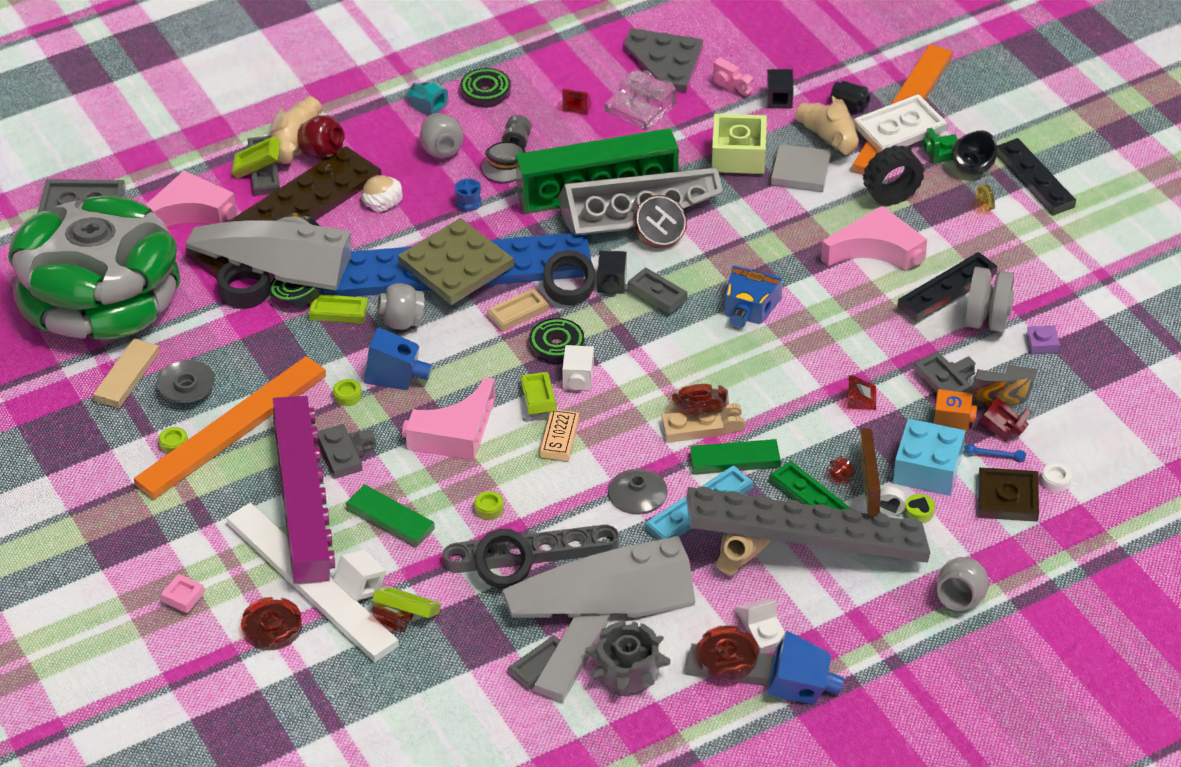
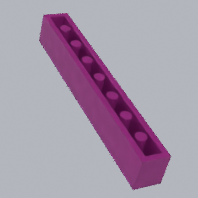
(302, 491)

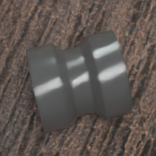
(517, 130)

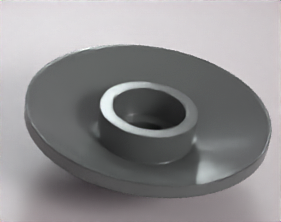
(185, 381)
(637, 491)

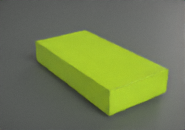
(256, 157)
(339, 309)
(538, 393)
(407, 601)

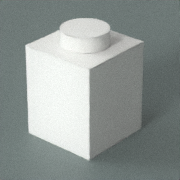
(578, 367)
(359, 574)

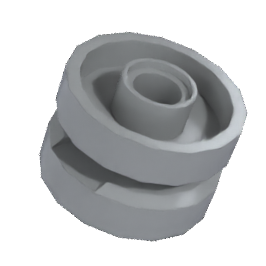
(989, 299)

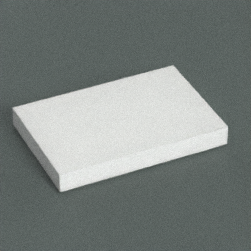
(900, 123)

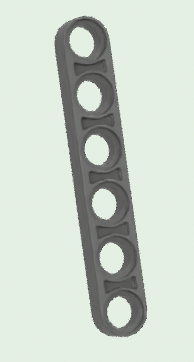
(557, 538)

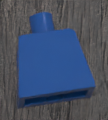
(394, 361)
(801, 671)

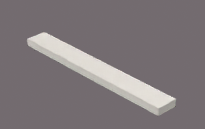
(326, 596)

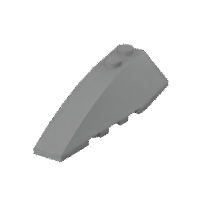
(612, 202)
(288, 249)
(619, 581)

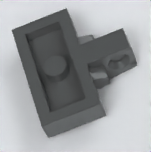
(946, 375)
(344, 449)

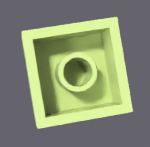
(739, 143)

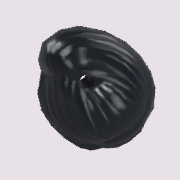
(975, 152)

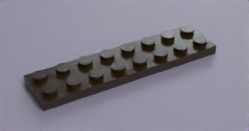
(307, 195)

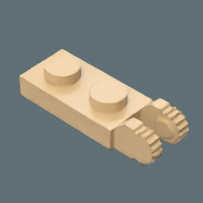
(689, 426)

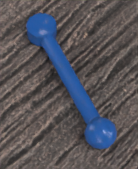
(1018, 456)

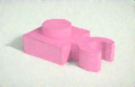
(729, 77)

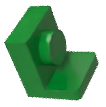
(938, 147)

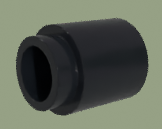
(854, 95)

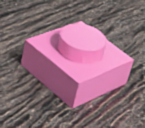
(182, 593)

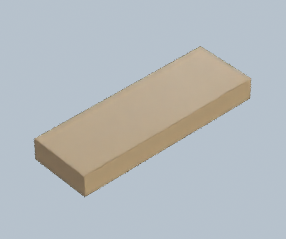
(126, 373)

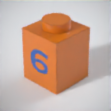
(954, 409)

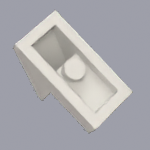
(761, 621)

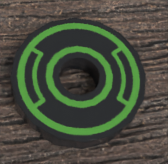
(472, 85)
(287, 294)
(552, 329)

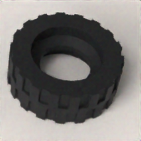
(883, 164)

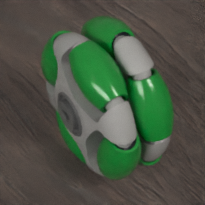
(94, 268)

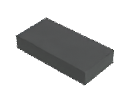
(529, 667)

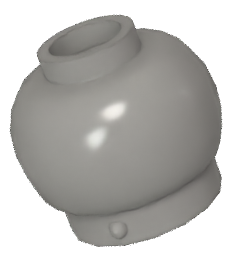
(441, 135)
(401, 306)
(962, 583)

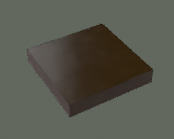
(1008, 494)

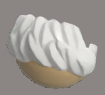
(381, 193)

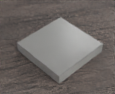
(801, 167)

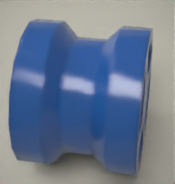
(468, 195)

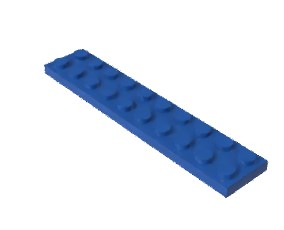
(375, 270)

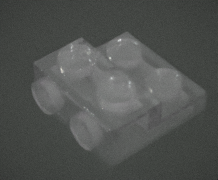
(642, 99)

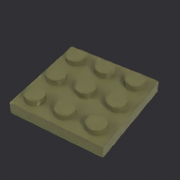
(455, 261)

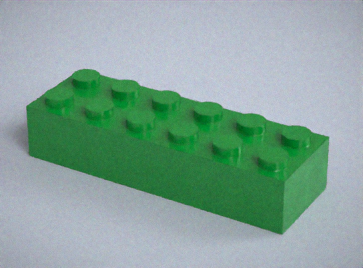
(546, 171)

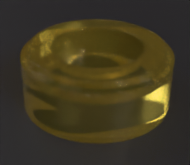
(985, 198)

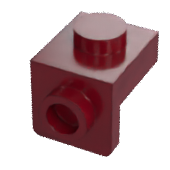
(1004, 420)

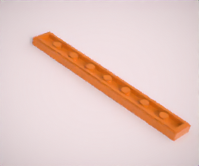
(920, 82)
(227, 428)

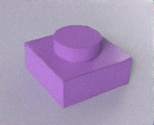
(1043, 339)

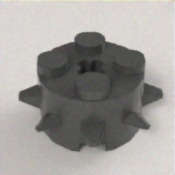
(627, 657)

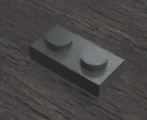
(657, 290)

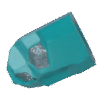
(427, 97)

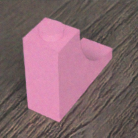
(193, 201)
(878, 237)
(453, 429)

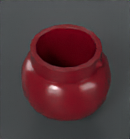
(320, 137)

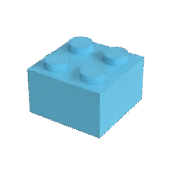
(929, 457)

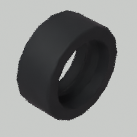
(570, 258)
(242, 297)
(504, 535)

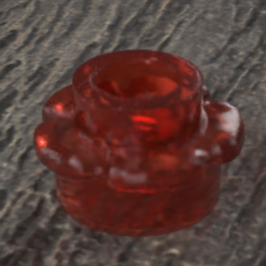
(841, 469)

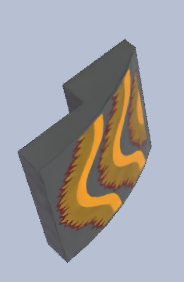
(1009, 387)

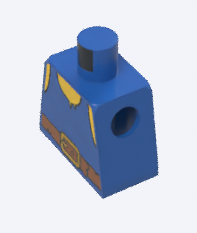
(751, 295)

